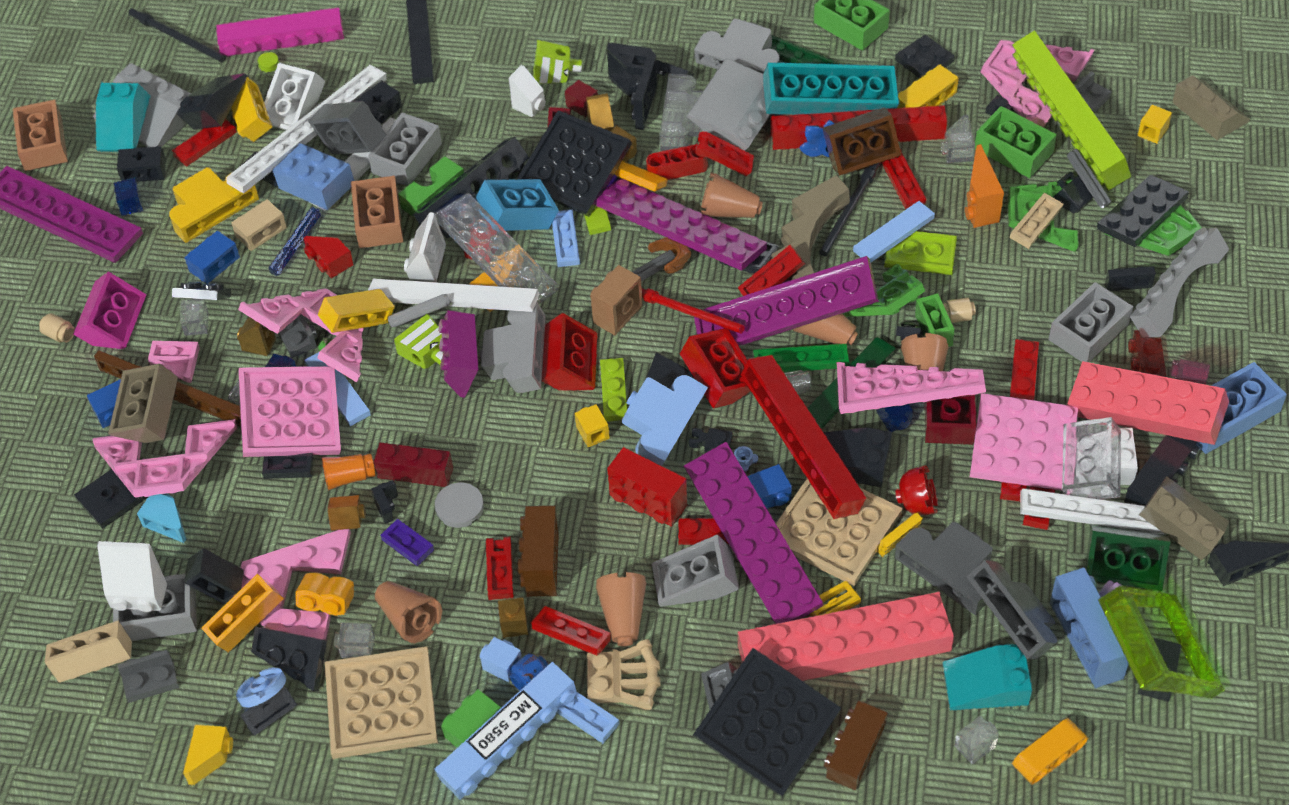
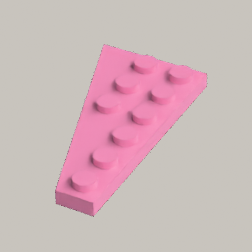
(897, 385)

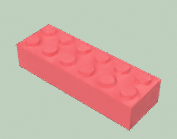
(1150, 402)

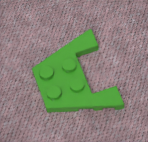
(1024, 197)
(1171, 233)
(893, 295)

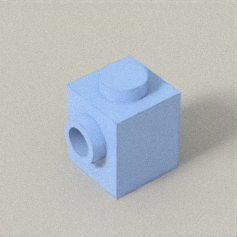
(499, 658)

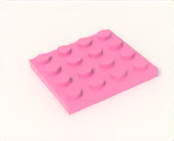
(288, 411)
(1020, 441)

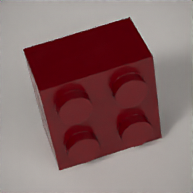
(950, 420)

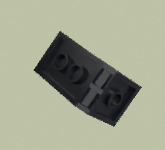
(635, 73)

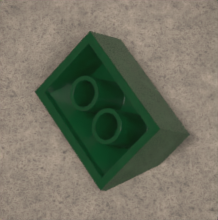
(1127, 557)

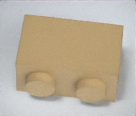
(259, 225)

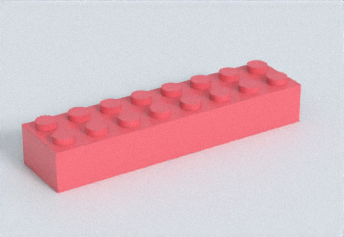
(854, 637)

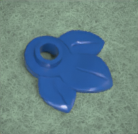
(816, 141)

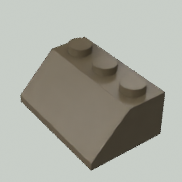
(1208, 107)
(143, 404)
(1184, 518)

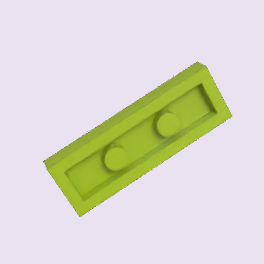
(613, 389)

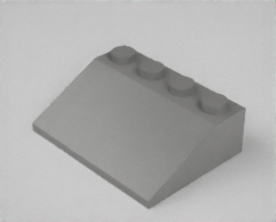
(732, 105)
(161, 115)

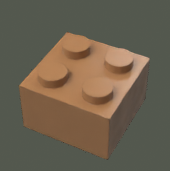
(616, 299)

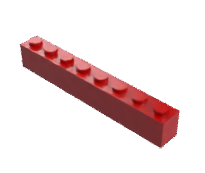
(909, 123)
(803, 437)

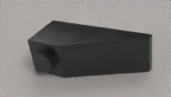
(1245, 558)

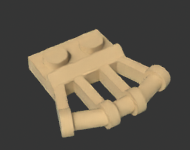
(606, 680)

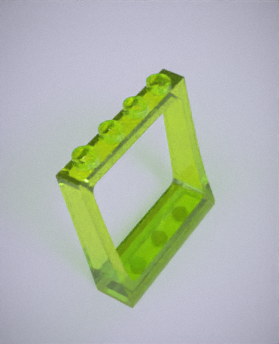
(1141, 651)

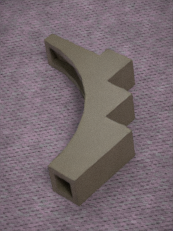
(810, 213)

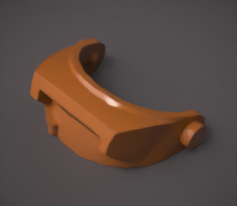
(682, 252)

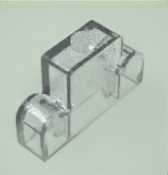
(679, 100)

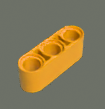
(1050, 751)

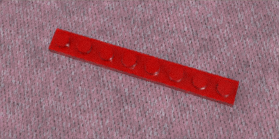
(1022, 387)

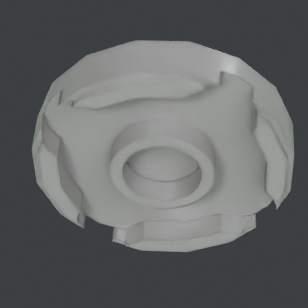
(459, 505)

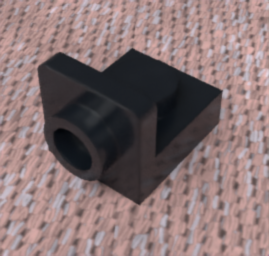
(383, 498)

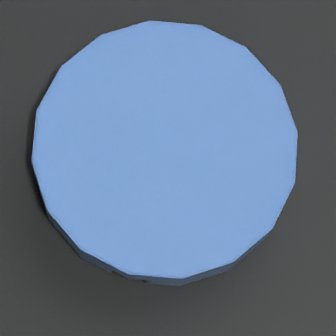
(261, 689)

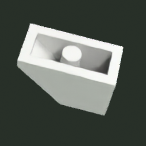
(526, 93)

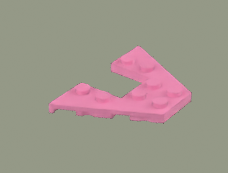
(1007, 79)
(277, 313)
(165, 473)
(315, 555)

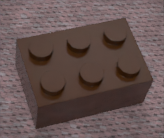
(861, 141)
(539, 551)

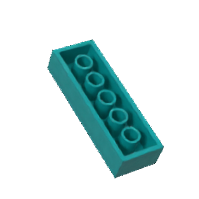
(828, 88)

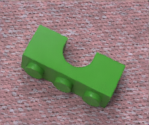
(441, 174)

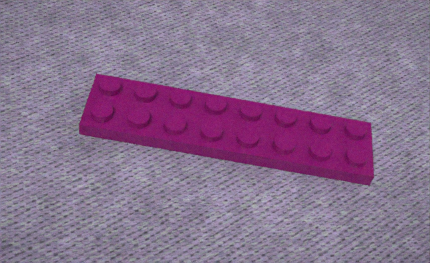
(66, 215)
(681, 224)
(797, 302)
(753, 535)

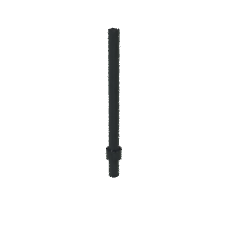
(147, 20)
(866, 178)

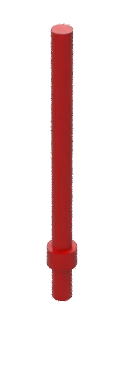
(652, 296)

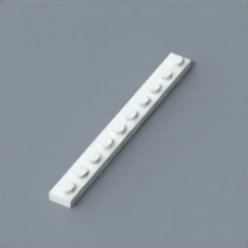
(300, 132)

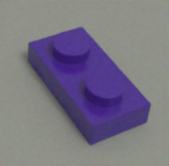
(407, 542)

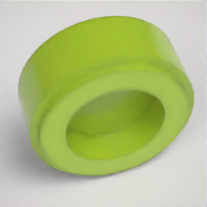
(268, 62)

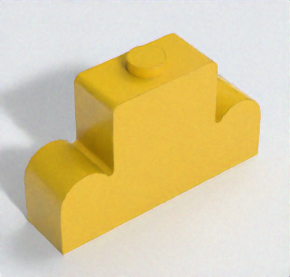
(206, 202)

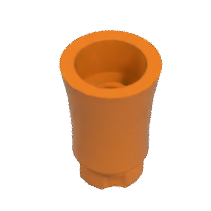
(347, 469)

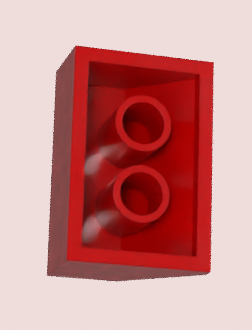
(569, 354)
(718, 364)

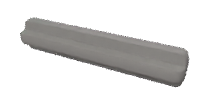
(419, 310)

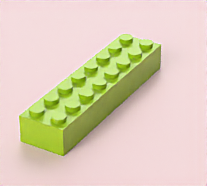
(1070, 111)

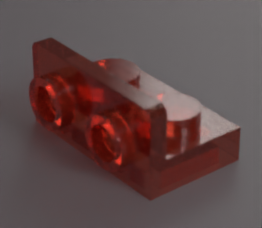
(1147, 355)

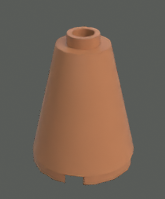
(728, 199)
(834, 329)
(925, 351)
(622, 605)
(408, 610)

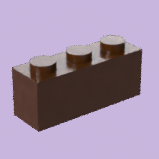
(855, 745)

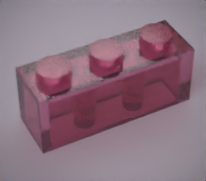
(1190, 369)

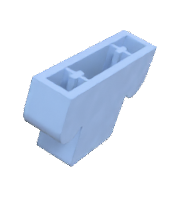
(661, 414)

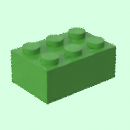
(852, 20)
(1015, 141)

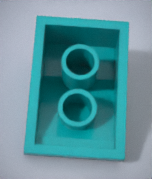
(120, 115)
(988, 679)

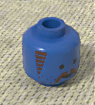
(526, 670)

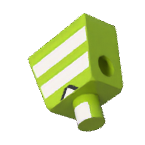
(553, 63)
(420, 343)

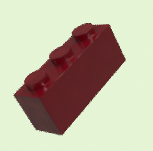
(413, 464)

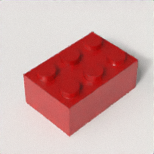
(647, 487)

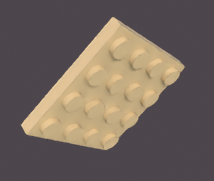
(841, 544)
(380, 702)

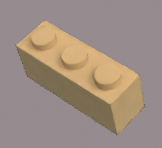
(88, 651)

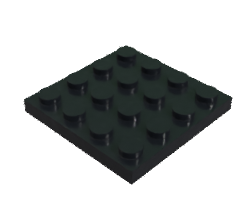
(576, 161)
(767, 722)

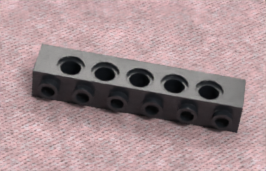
(514, 159)

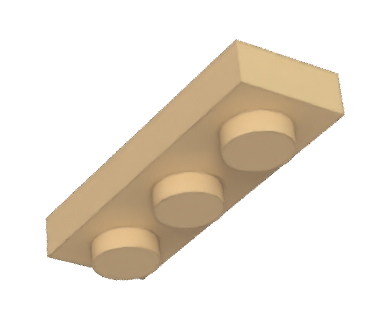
(1036, 220)

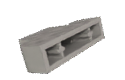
(742, 43)
(516, 350)

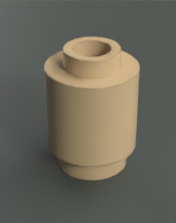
(960, 309)
(56, 328)

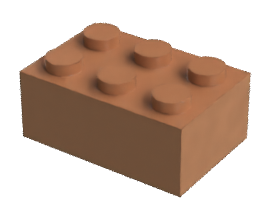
(39, 135)
(376, 212)

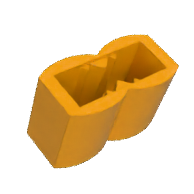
(324, 594)

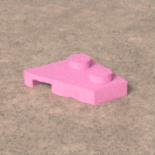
(176, 356)

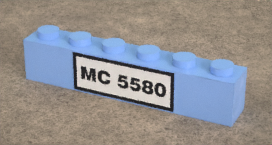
(506, 731)

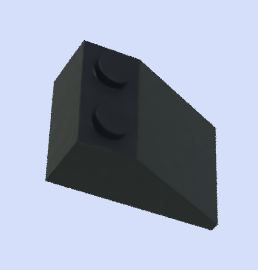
(211, 102)
(863, 453)

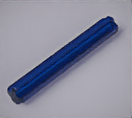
(294, 241)

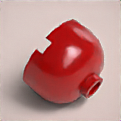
(917, 492)

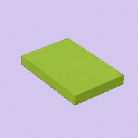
(924, 253)

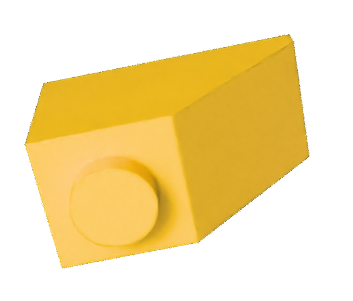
(206, 752)

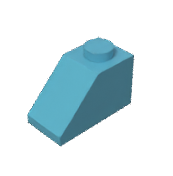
(162, 516)

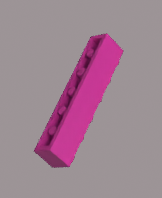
(280, 32)

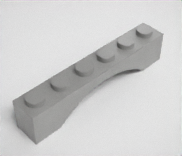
(1157, 308)

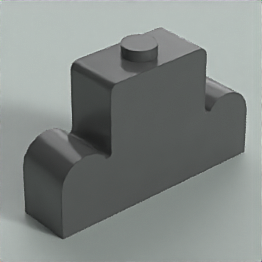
(946, 561)
(1015, 608)

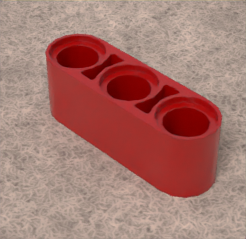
(676, 162)

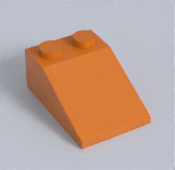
(985, 193)

